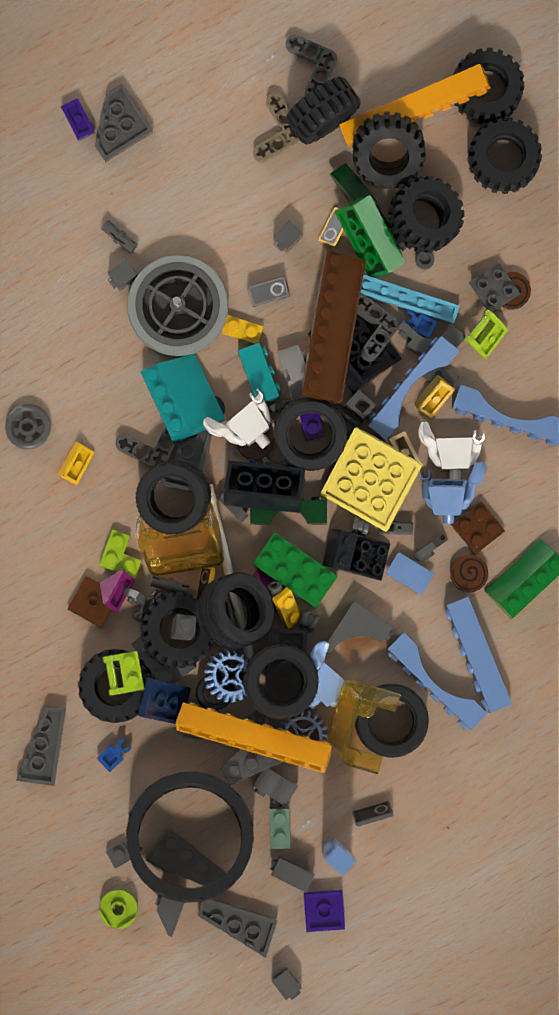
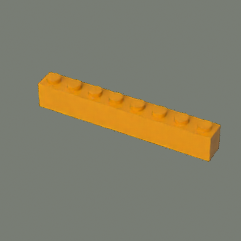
(427, 100)
(254, 737)

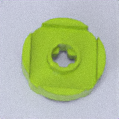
(129, 911)

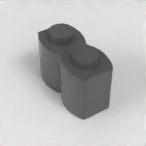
(275, 786)

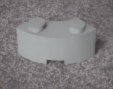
(293, 367)

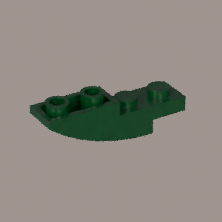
(352, 186)

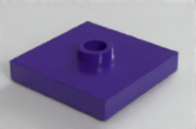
(324, 911)

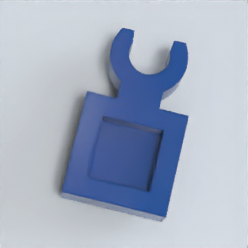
(423, 325)
(112, 756)

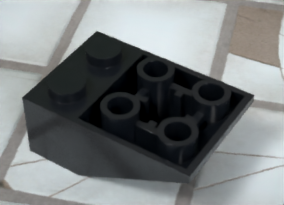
(356, 554)

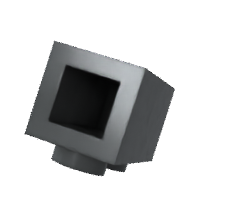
(291, 874)

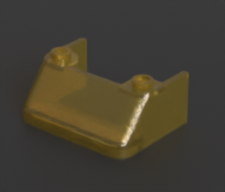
(181, 551)
(358, 700)

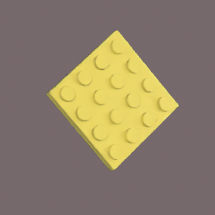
(371, 479)

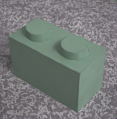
(279, 828)

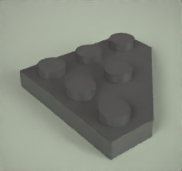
(120, 124)

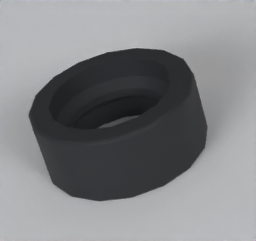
(201, 699)

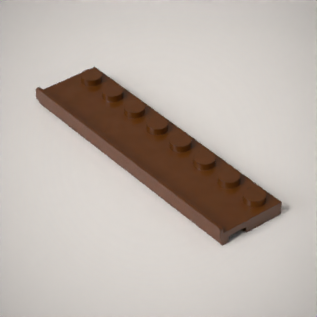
(333, 327)

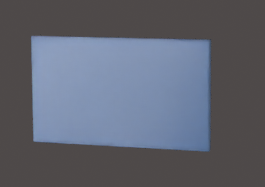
(410, 573)

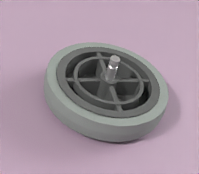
(177, 305)

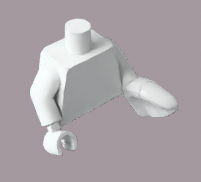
(246, 426)
(451, 453)

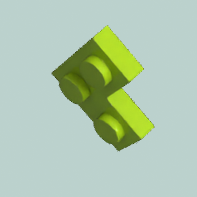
(114, 556)

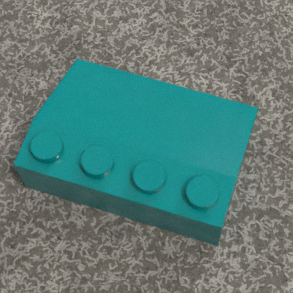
(182, 396)

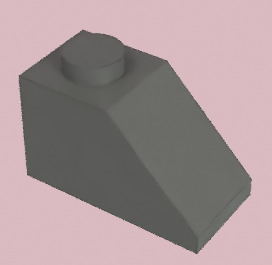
(169, 913)

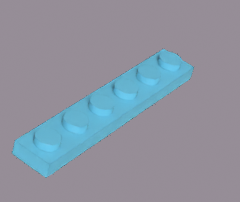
(409, 299)

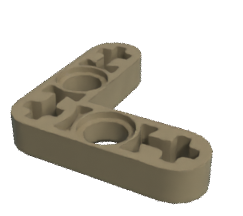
(284, 134)

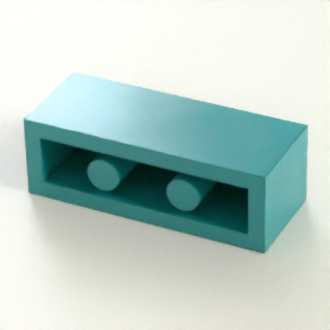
(259, 372)

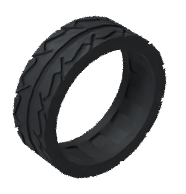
(179, 781)

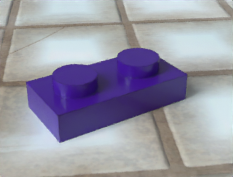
(77, 119)
(311, 426)

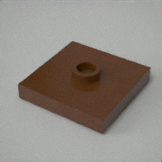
(89, 603)

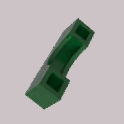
(312, 510)

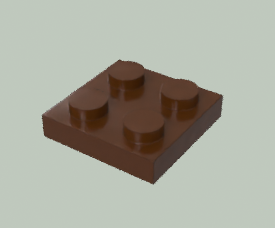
(478, 528)

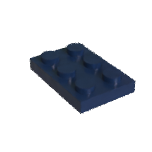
(163, 700)

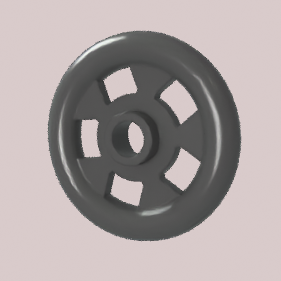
(17, 414)

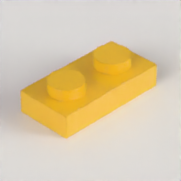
(242, 330)
(287, 608)

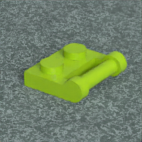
(490, 337)
(130, 673)

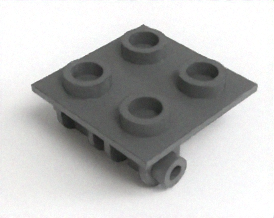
(494, 288)

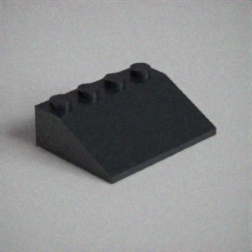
(360, 371)

